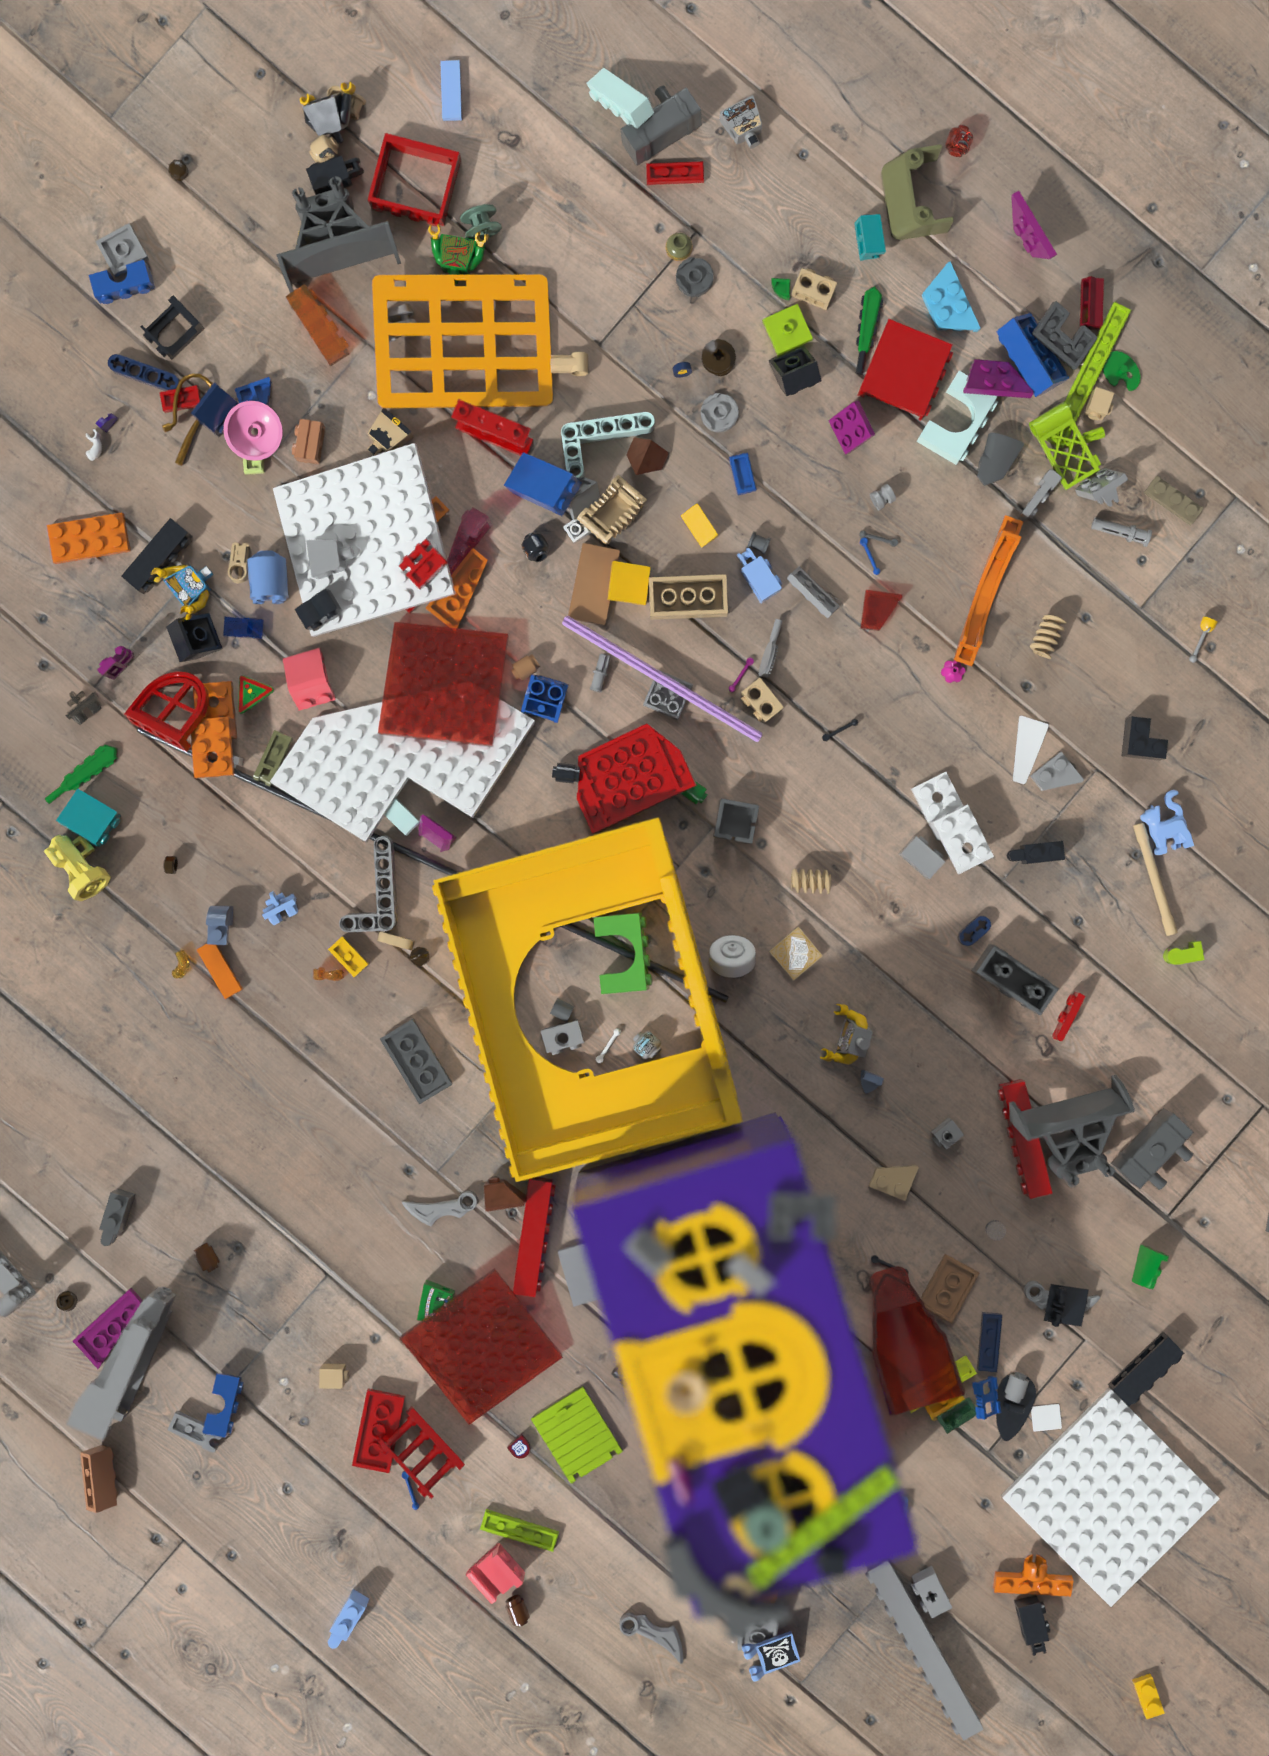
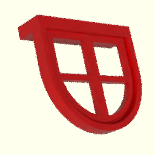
(157, 725)

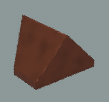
(646, 456)

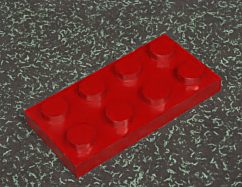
(379, 1419)

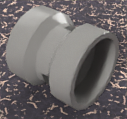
(882, 497)

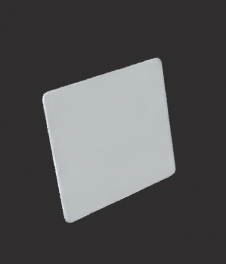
(1046, 1417)

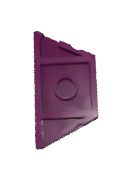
(1029, 230)
(996, 379)

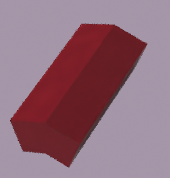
(1092, 302)

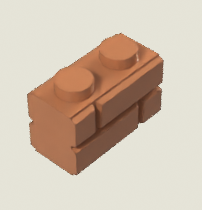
(309, 441)

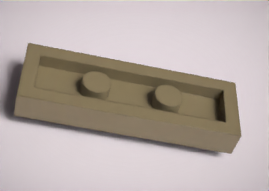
(1173, 500)

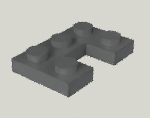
(1050, 335)
(818, 1206)

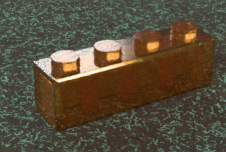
(317, 324)

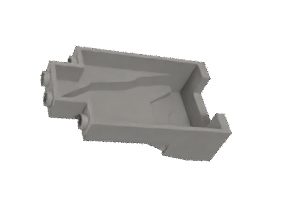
(119, 1380)

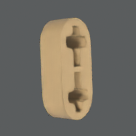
(395, 940)

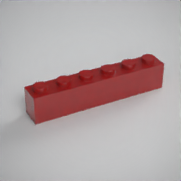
(1029, 1153)
(532, 1236)

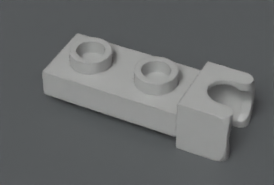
(1046, 484)
(192, 1430)

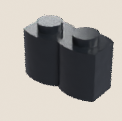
(318, 609)

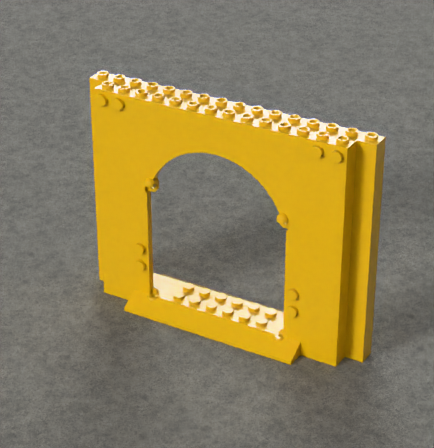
(544, 1111)

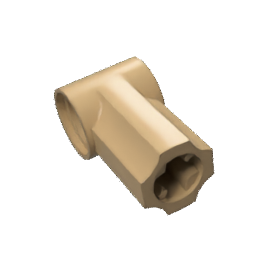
(575, 364)

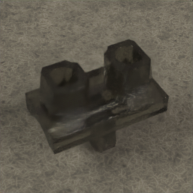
(76, 712)

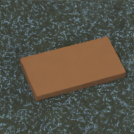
(592, 584)

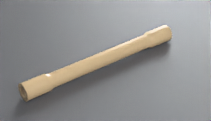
(1143, 840)

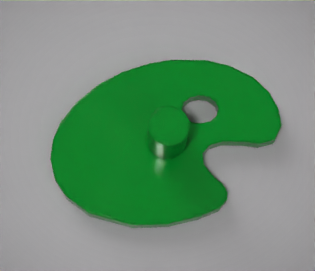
(1118, 366)

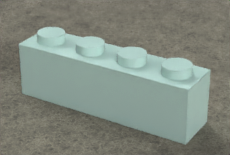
(620, 98)

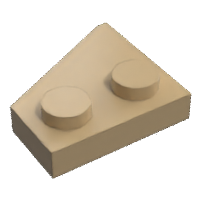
(894, 1180)

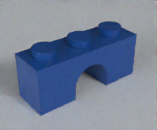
(137, 281)
(220, 1423)

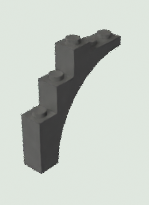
(713, 1601)

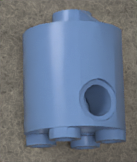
(267, 577)

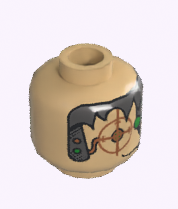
(323, 149)

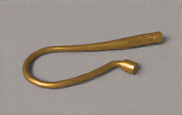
(168, 427)

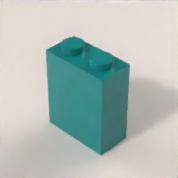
(89, 818)

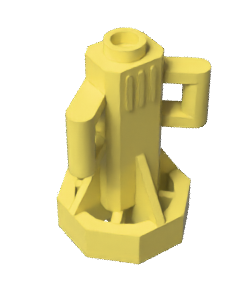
(83, 879)

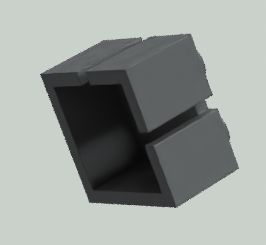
(735, 821)

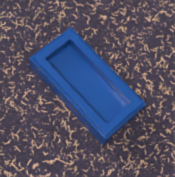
(742, 474)

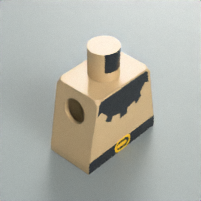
(388, 433)

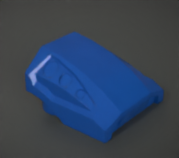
(544, 697)

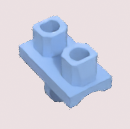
(279, 903)

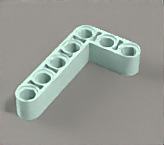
(600, 435)

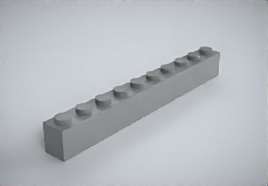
(925, 1649)

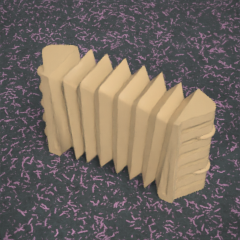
(613, 510)

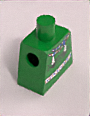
(432, 1298)

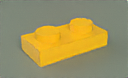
(348, 956)
(1148, 1696)

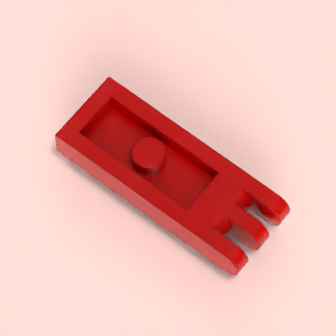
(1067, 1017)

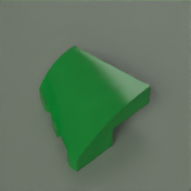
(1148, 1266)

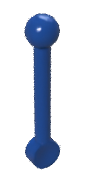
(863, 542)
(415, 1505)

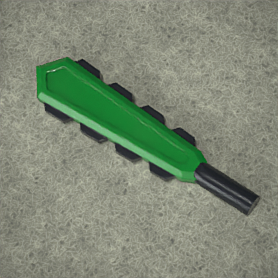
(869, 316)

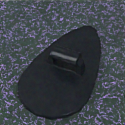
(1013, 1414)

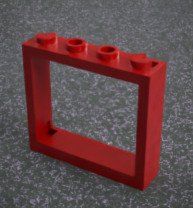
(418, 149)

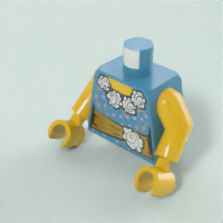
(187, 586)

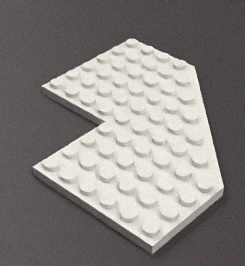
(356, 774)

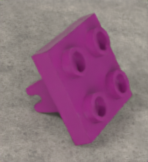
(852, 427)

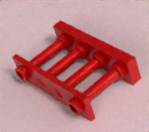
(492, 428)
(438, 1448)

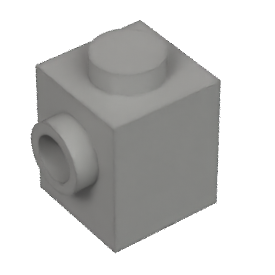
(946, 1133)

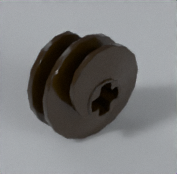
(727, 361)

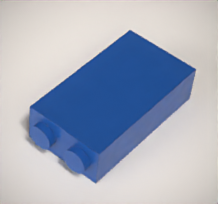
(543, 484)

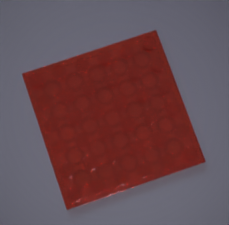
(443, 684)
(481, 1346)

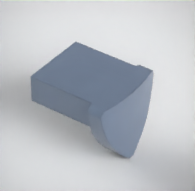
(870, 1081)

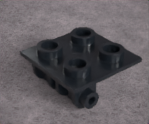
(1065, 1305)
(739, 1493)

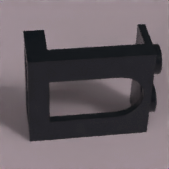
(154, 329)

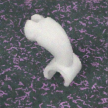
(96, 449)

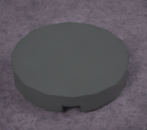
(694, 277)

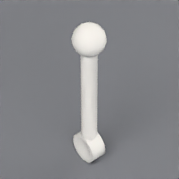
(599, 1059)

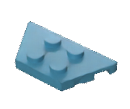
(948, 303)

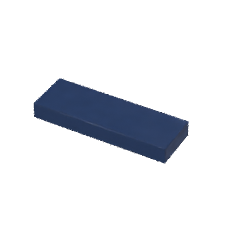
(989, 1342)

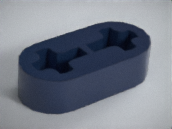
(971, 927)

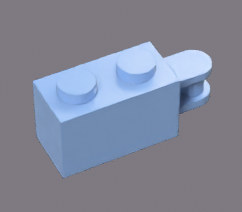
(759, 576)
(347, 1618)

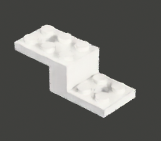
(952, 822)

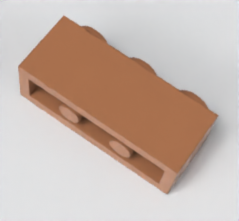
(98, 1478)

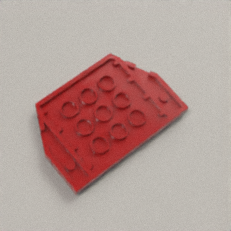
(630, 776)

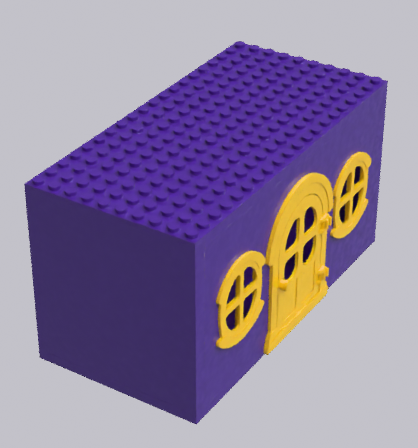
(661, 1328)

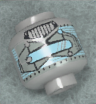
(647, 1045)

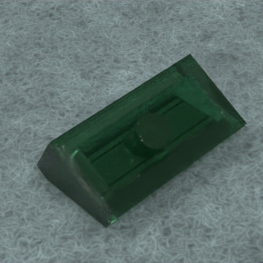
(957, 1415)

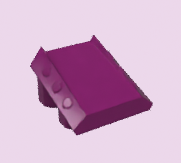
(435, 833)

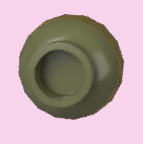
(679, 246)

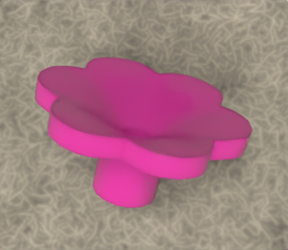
(949, 674)

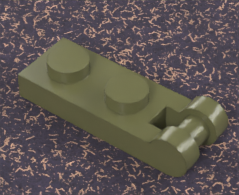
(273, 757)

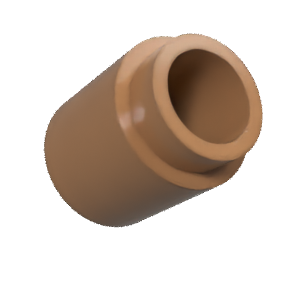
(525, 667)

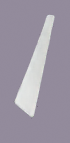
(1029, 740)

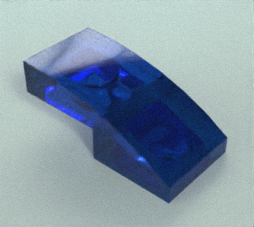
(243, 627)

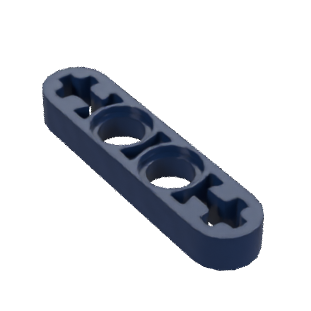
(144, 373)

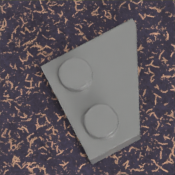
(1056, 773)

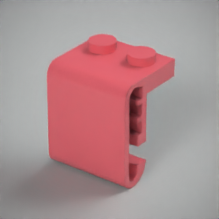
(308, 679)
(496, 1573)

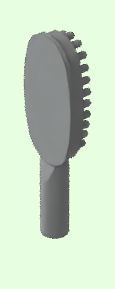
(770, 651)

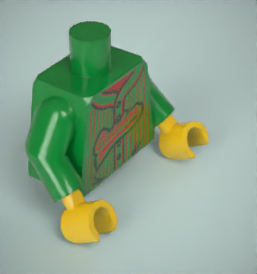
(457, 254)

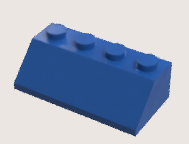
(1034, 360)

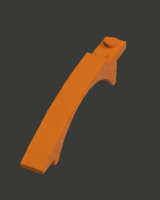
(994, 569)

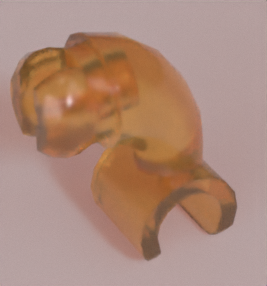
(320, 974)

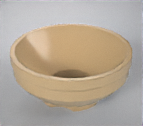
(690, 1402)

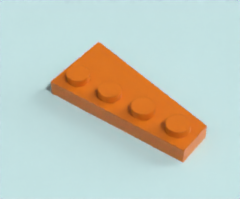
(465, 579)

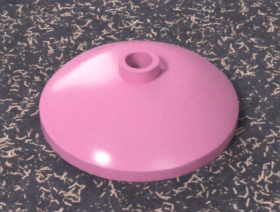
(240, 423)

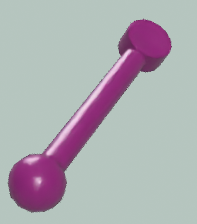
(732, 688)

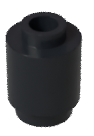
(566, 773)

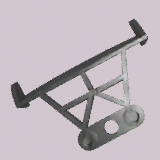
(335, 245)
(1073, 1115)

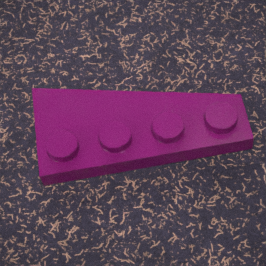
(103, 1334)

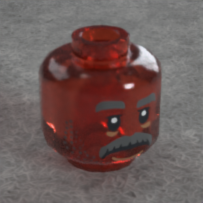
(959, 141)

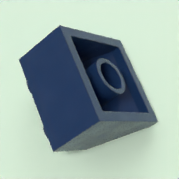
(213, 409)

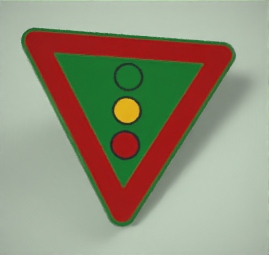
(251, 693)

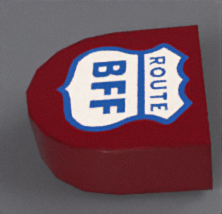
(519, 1447)

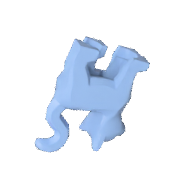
(1171, 828)

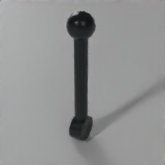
(854, 722)
(875, 1259)

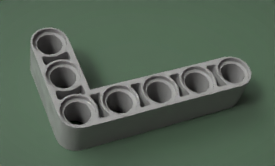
(381, 892)
(14, 1287)

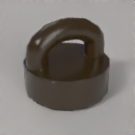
(419, 956)

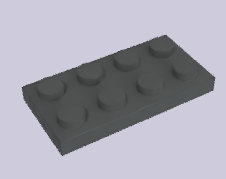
(416, 1061)

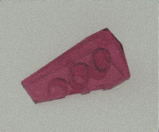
(470, 532)

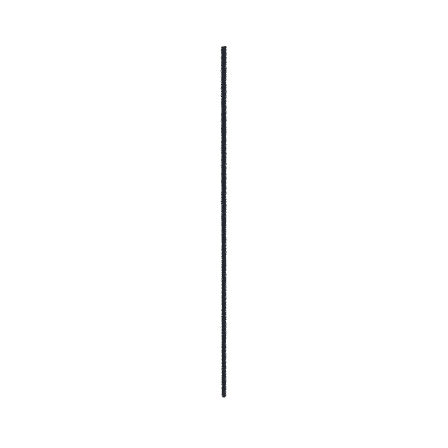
(444, 869)

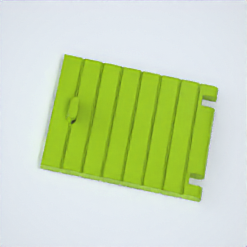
(576, 1434)

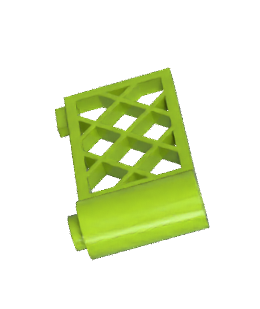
(1050, 424)

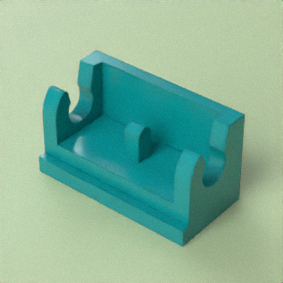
(869, 236)

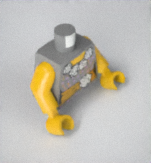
(853, 1039)

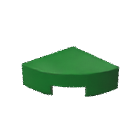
(781, 287)

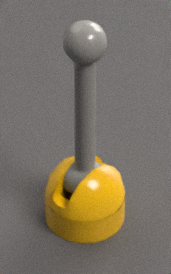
(1207, 625)

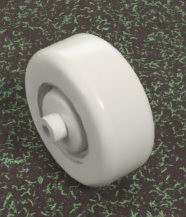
(732, 956)

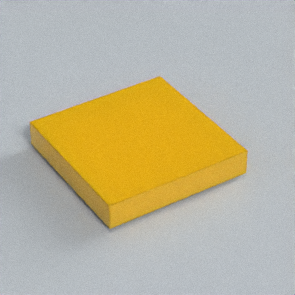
(628, 583)

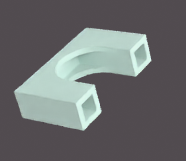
(951, 444)

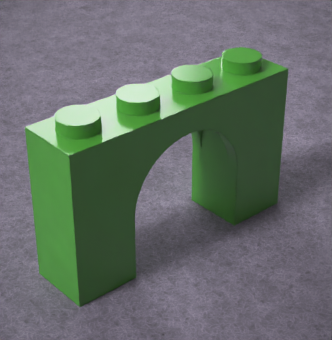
(632, 928)

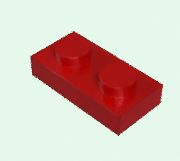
(188, 398)

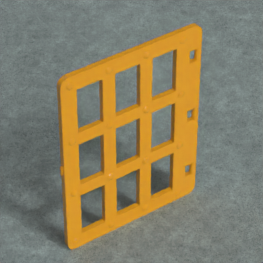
(478, 288)

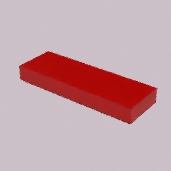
(675, 173)

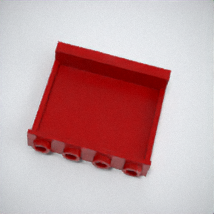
(906, 368)

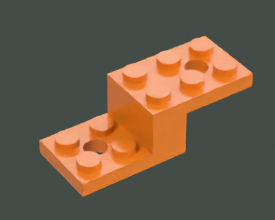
(215, 733)

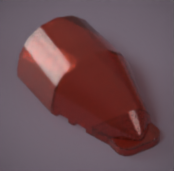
(909, 1346)

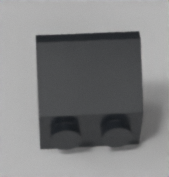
(795, 370)
(194, 637)

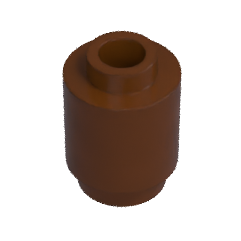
(206, 1257)
(517, 1610)

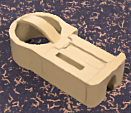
(238, 559)

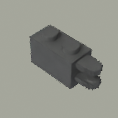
(116, 1215)

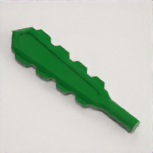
(93, 765)

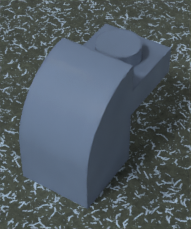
(218, 922)

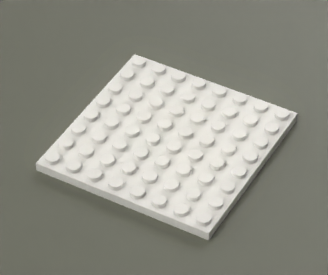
(381, 513)
(1109, 1497)

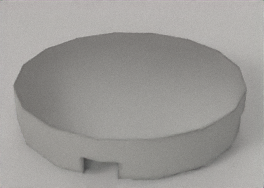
(719, 412)

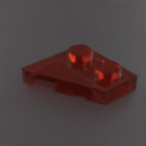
(877, 608)

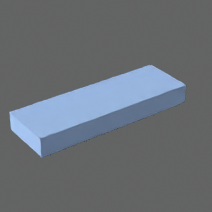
(451, 90)

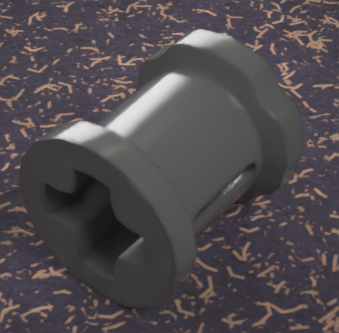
(759, 542)

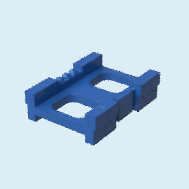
(983, 1398)

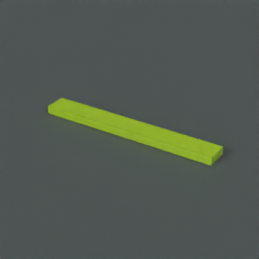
(1094, 364)
(823, 1526)

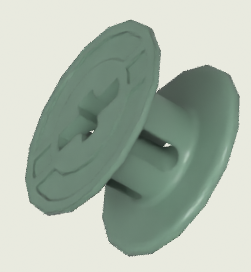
(480, 219)
(775, 1533)

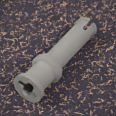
(1130, 533)

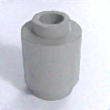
(1016, 1387)

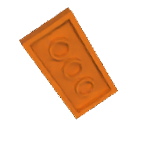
(88, 538)

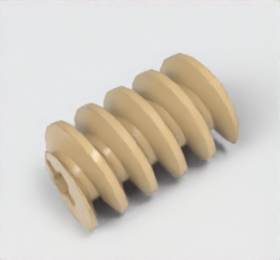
(1046, 635)
(811, 881)

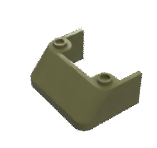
(904, 217)

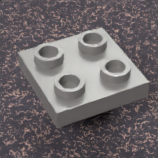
(1102, 486)

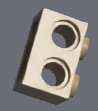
(812, 294)
(766, 697)

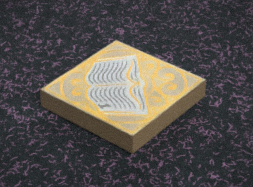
(795, 953)

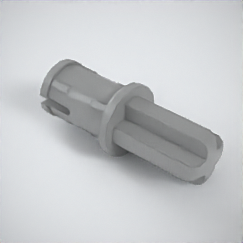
(600, 673)

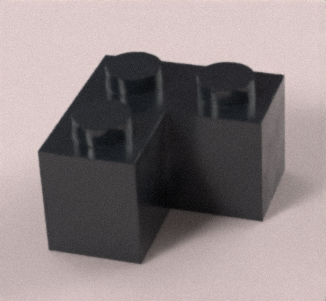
(1137, 741)

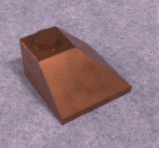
(502, 1195)

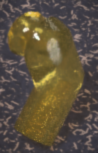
(183, 965)

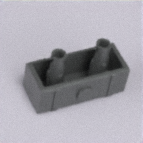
(671, 121)
(1015, 979)
(1152, 1149)

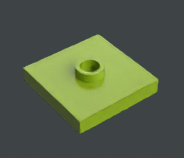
(787, 329)

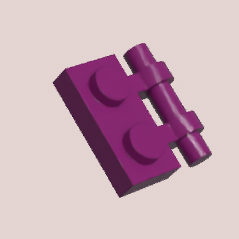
(113, 666)

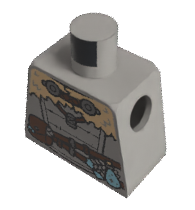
(742, 122)

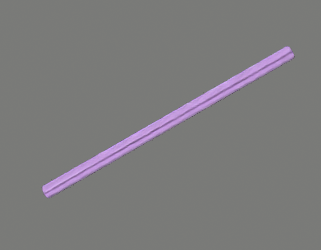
(662, 678)

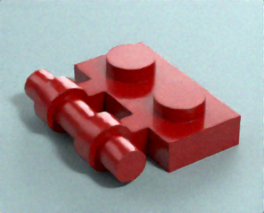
(426, 568)

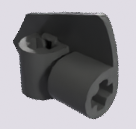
(997, 457)

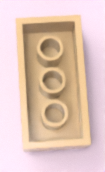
(688, 597)

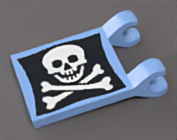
(773, 1654)

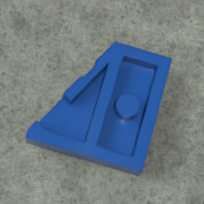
(255, 391)

